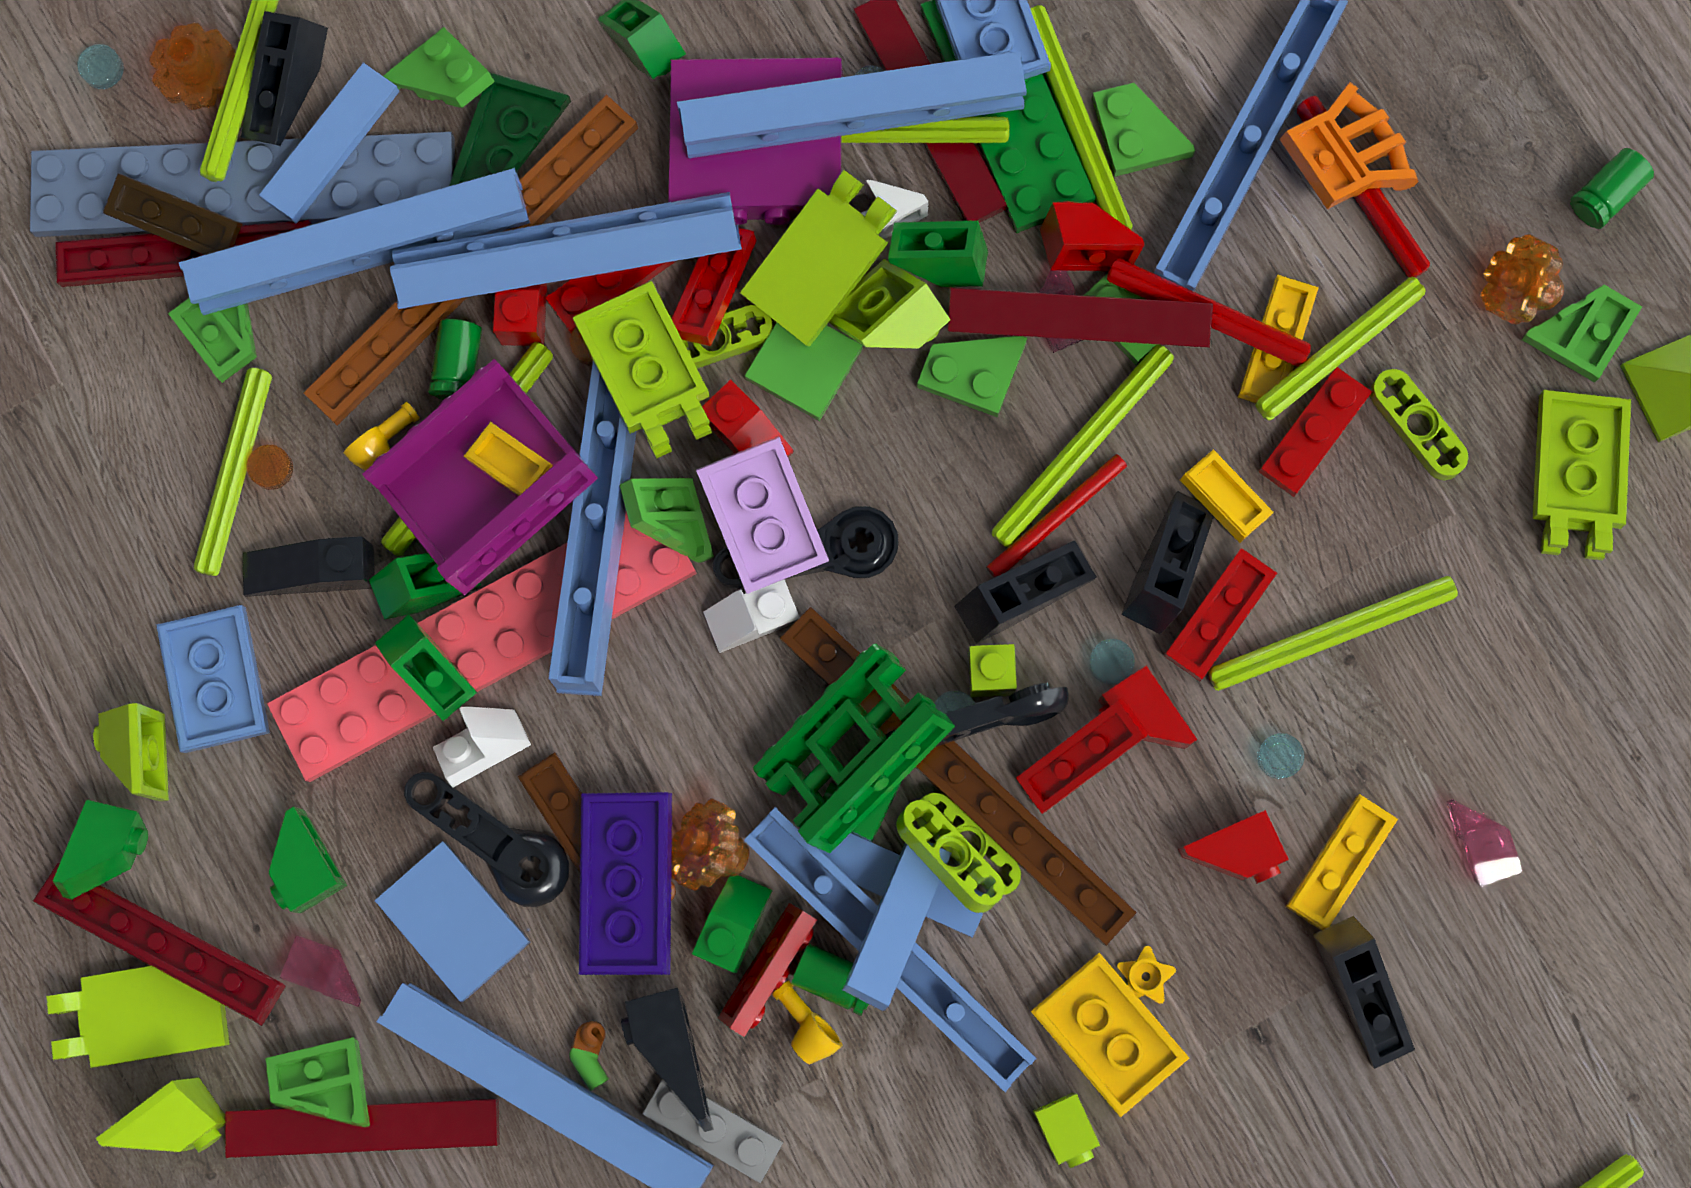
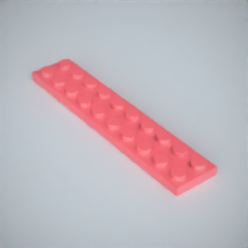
(481, 634)

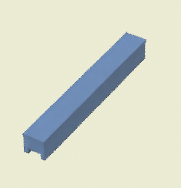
(853, 104)
(1249, 141)
(353, 242)
(564, 250)
(593, 549)
(922, 979)
(542, 1091)

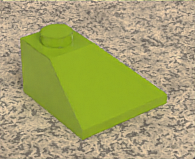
(890, 310)
(1663, 387)
(135, 749)
(170, 1120)

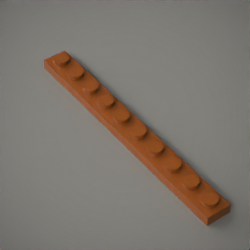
(404, 329)

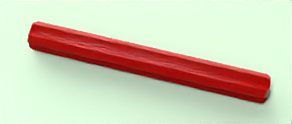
(1380, 212)
(1223, 318)

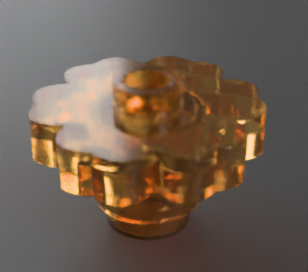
(192, 65)
(1523, 280)
(707, 846)

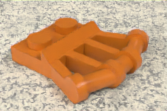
(1332, 163)

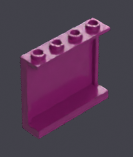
(762, 181)
(455, 507)

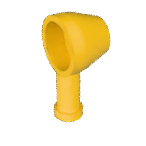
(374, 441)
(814, 1037)

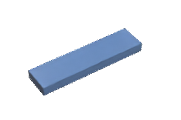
(329, 143)
(872, 867)
(893, 930)

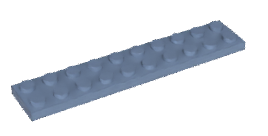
(75, 184)

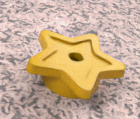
(1158, 973)

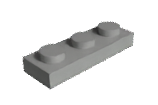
(731, 1141)

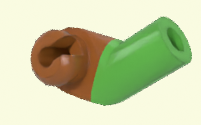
(585, 1052)

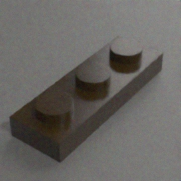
(170, 217)

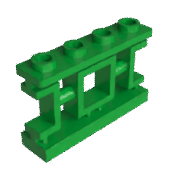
(874, 769)

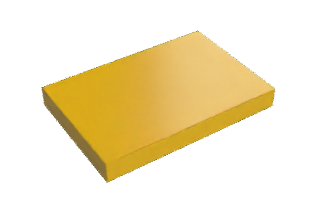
(1110, 1034)

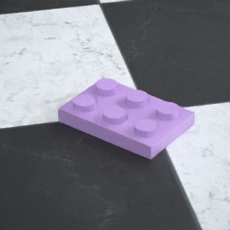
(762, 515)

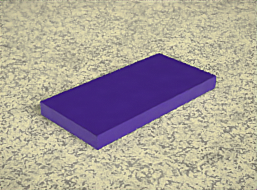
(625, 884)

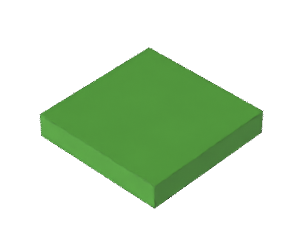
(801, 373)

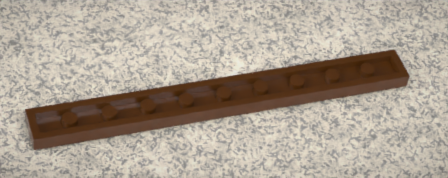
(979, 796)

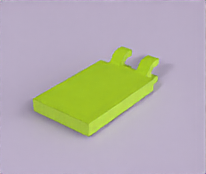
(819, 260)
(645, 365)
(1581, 469)
(137, 1018)

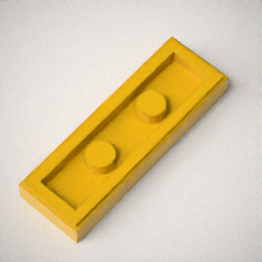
(1288, 311)
(1341, 862)

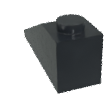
(282, 75)
(1169, 565)
(309, 567)
(1024, 591)
(1364, 990)
(665, 1041)

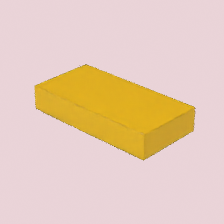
(506, 459)
(1226, 496)

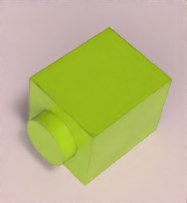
(992, 670)
(1067, 1130)

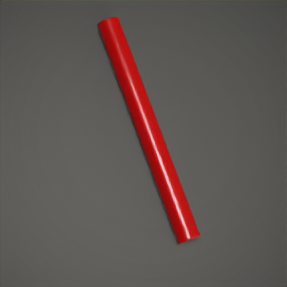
(1057, 516)

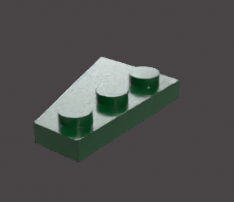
(507, 127)

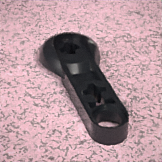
(836, 541)
(1025, 709)
(498, 845)

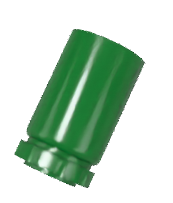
(1612, 188)
(454, 356)
(825, 977)

